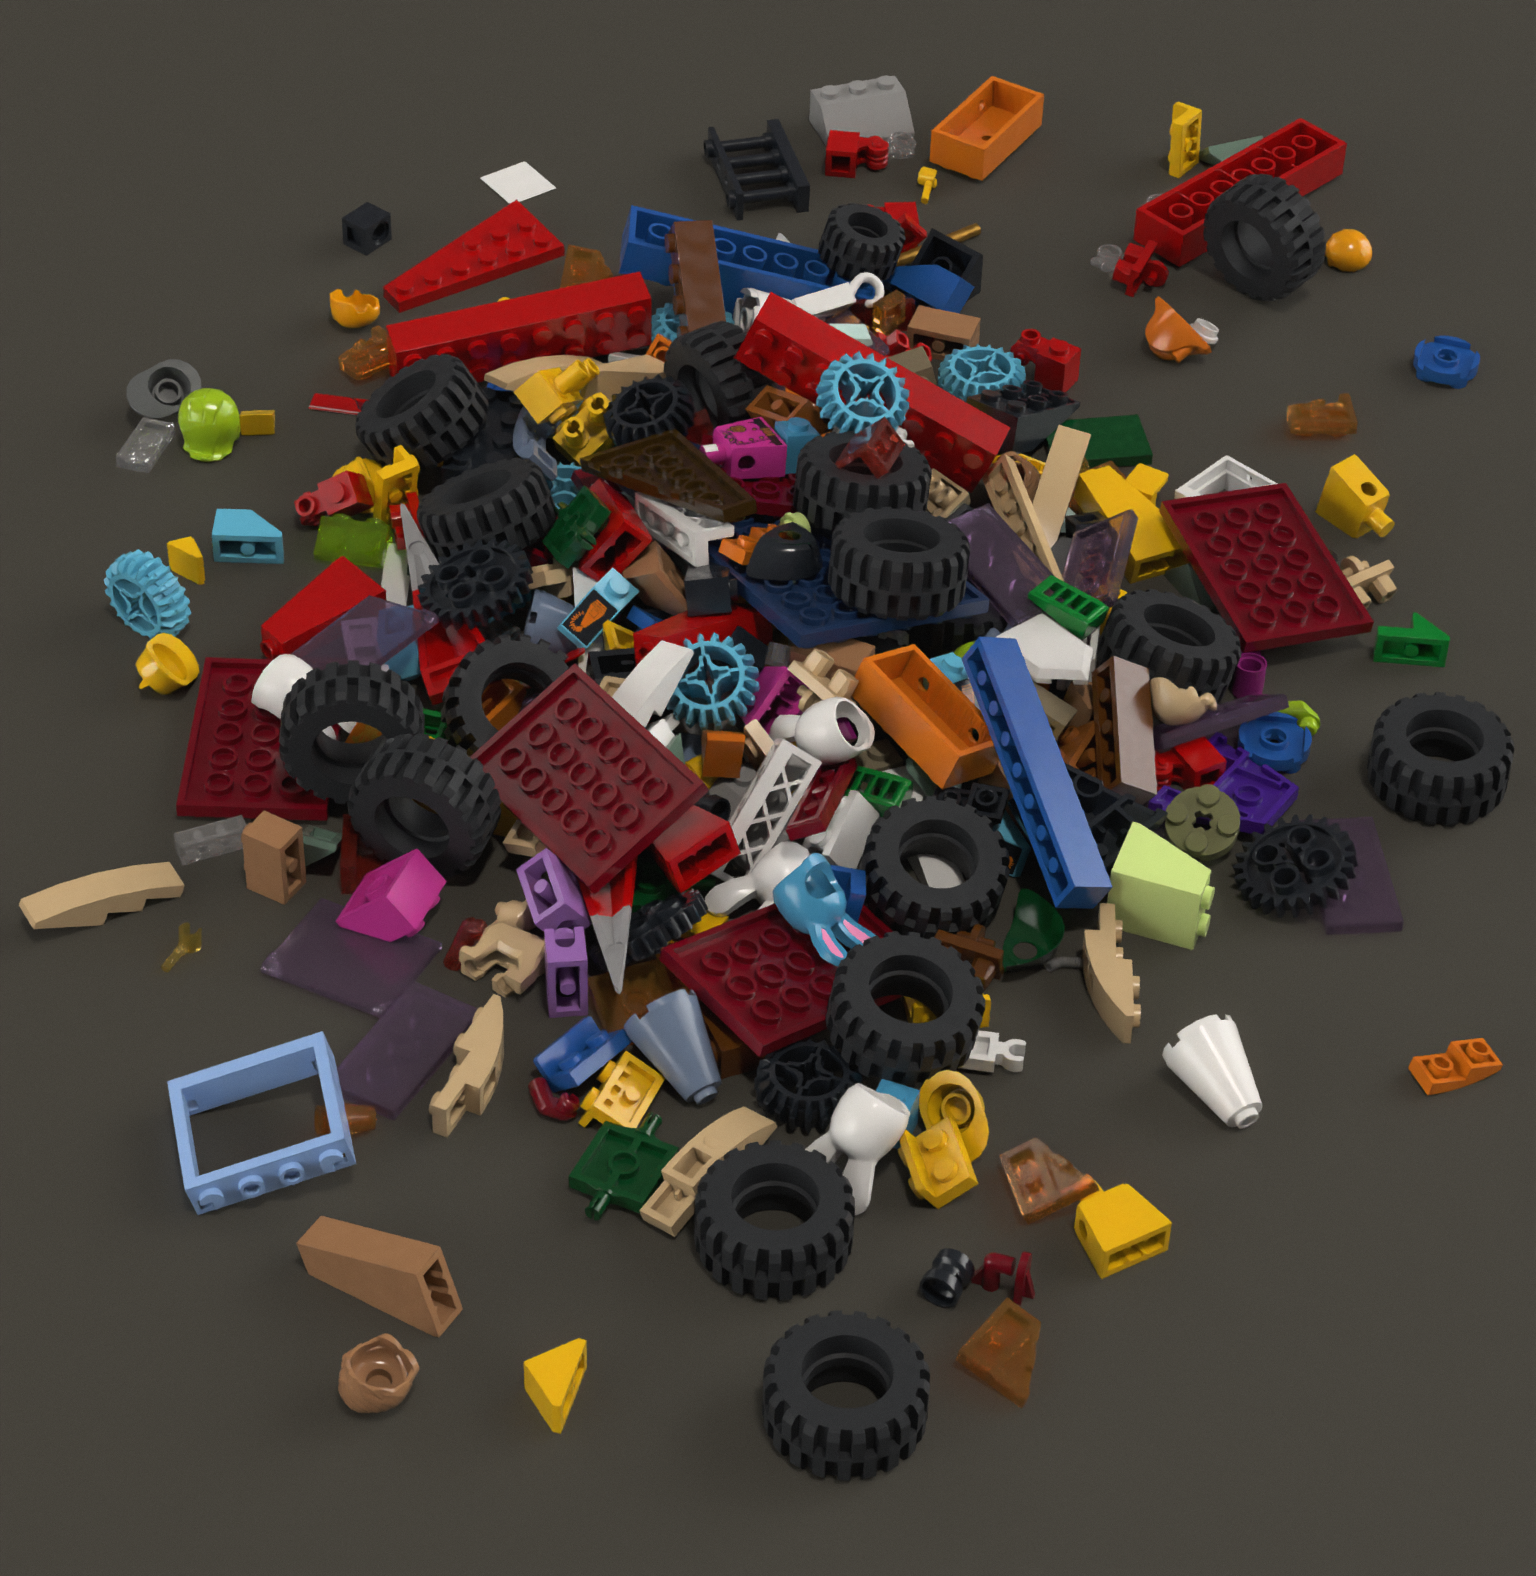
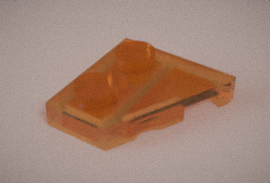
(583, 266)
(366, 357)
(1317, 418)
(1043, 1180)
(1004, 1351)

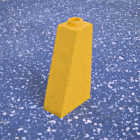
(1153, 543)

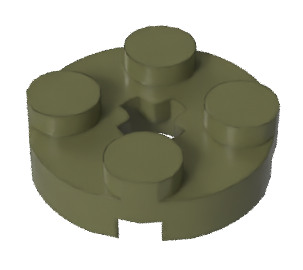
(1204, 802)

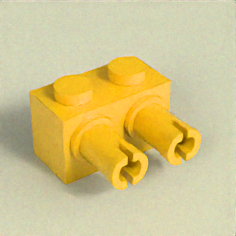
(554, 393)
(585, 431)

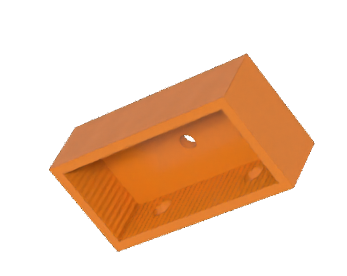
(986, 128)
(927, 724)

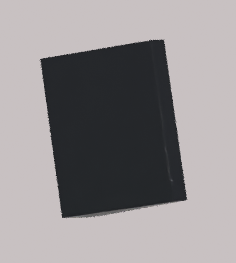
(953, 257)

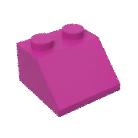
(394, 898)

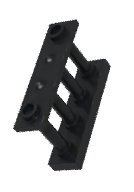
(780, 155)

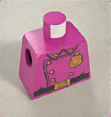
(748, 449)

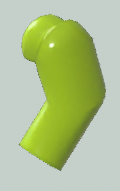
(1304, 714)

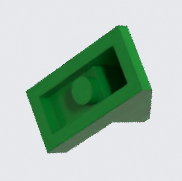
(1418, 645)

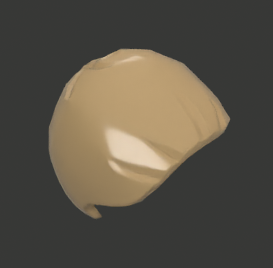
(1176, 705)

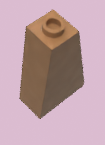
(384, 1271)

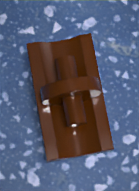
(977, 950)

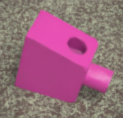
(775, 696)

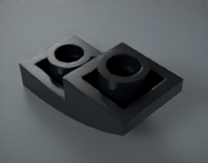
(985, 798)

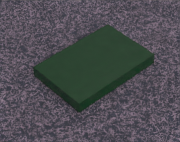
(1112, 439)

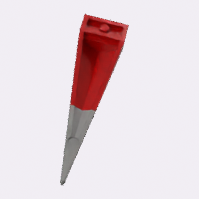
(439, 647)
(611, 917)

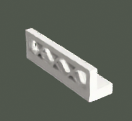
(681, 528)
(755, 798)

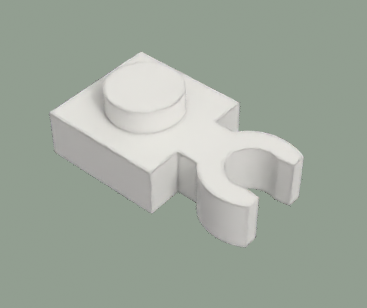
(990, 1051)

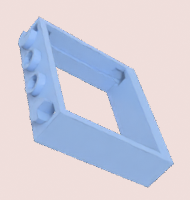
(246, 1078)

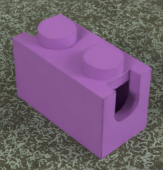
(556, 903)
(568, 966)

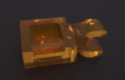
(889, 313)

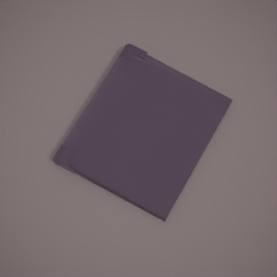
(367, 633)
(349, 964)

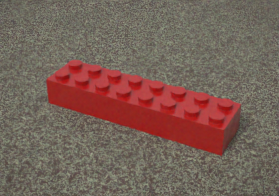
(1295, 153)
(565, 321)
(798, 347)

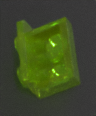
(356, 540)

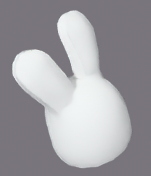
(278, 680)
(820, 736)
(759, 883)
(865, 1130)

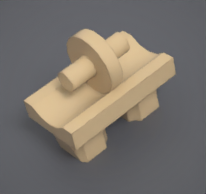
(1369, 579)
(813, 675)

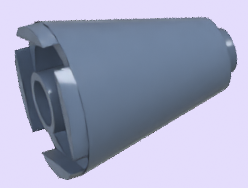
(544, 617)
(678, 1045)

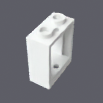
(1223, 474)

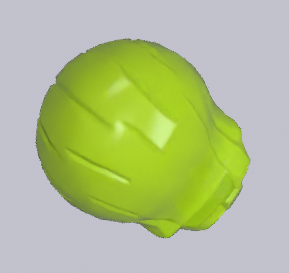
(208, 424)

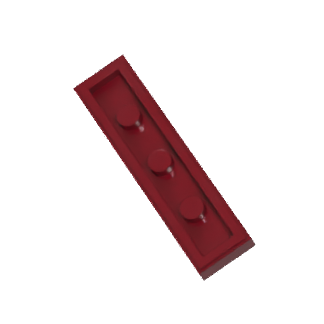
(821, 799)

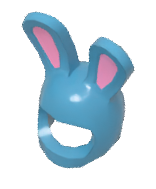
(817, 906)

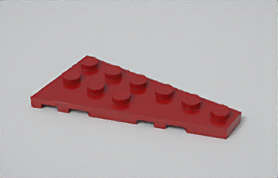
(489, 251)

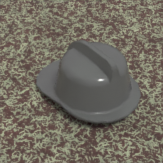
(162, 388)

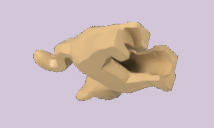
(510, 946)

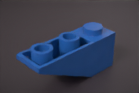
(931, 286)

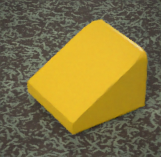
(257, 422)
(186, 559)

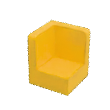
(1147, 481)

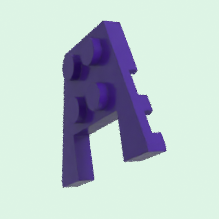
(1257, 791)

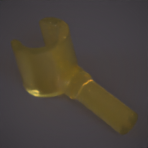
(186, 944)

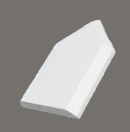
(1052, 651)

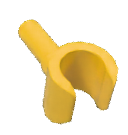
(927, 178)

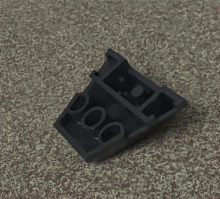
(1106, 813)

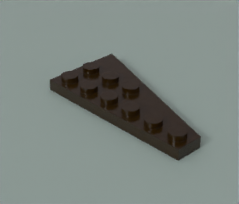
(674, 472)

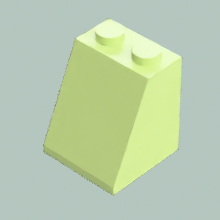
(1160, 890)

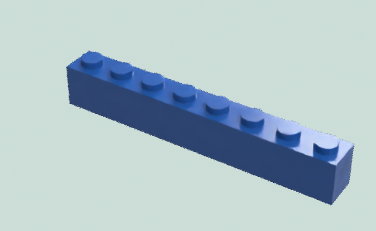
(1036, 773)

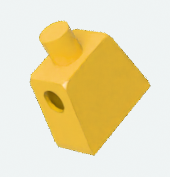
(1355, 500)
(1120, 1229)

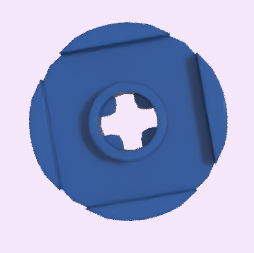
(1433, 364)
(1292, 745)

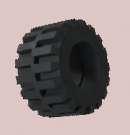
(861, 241)

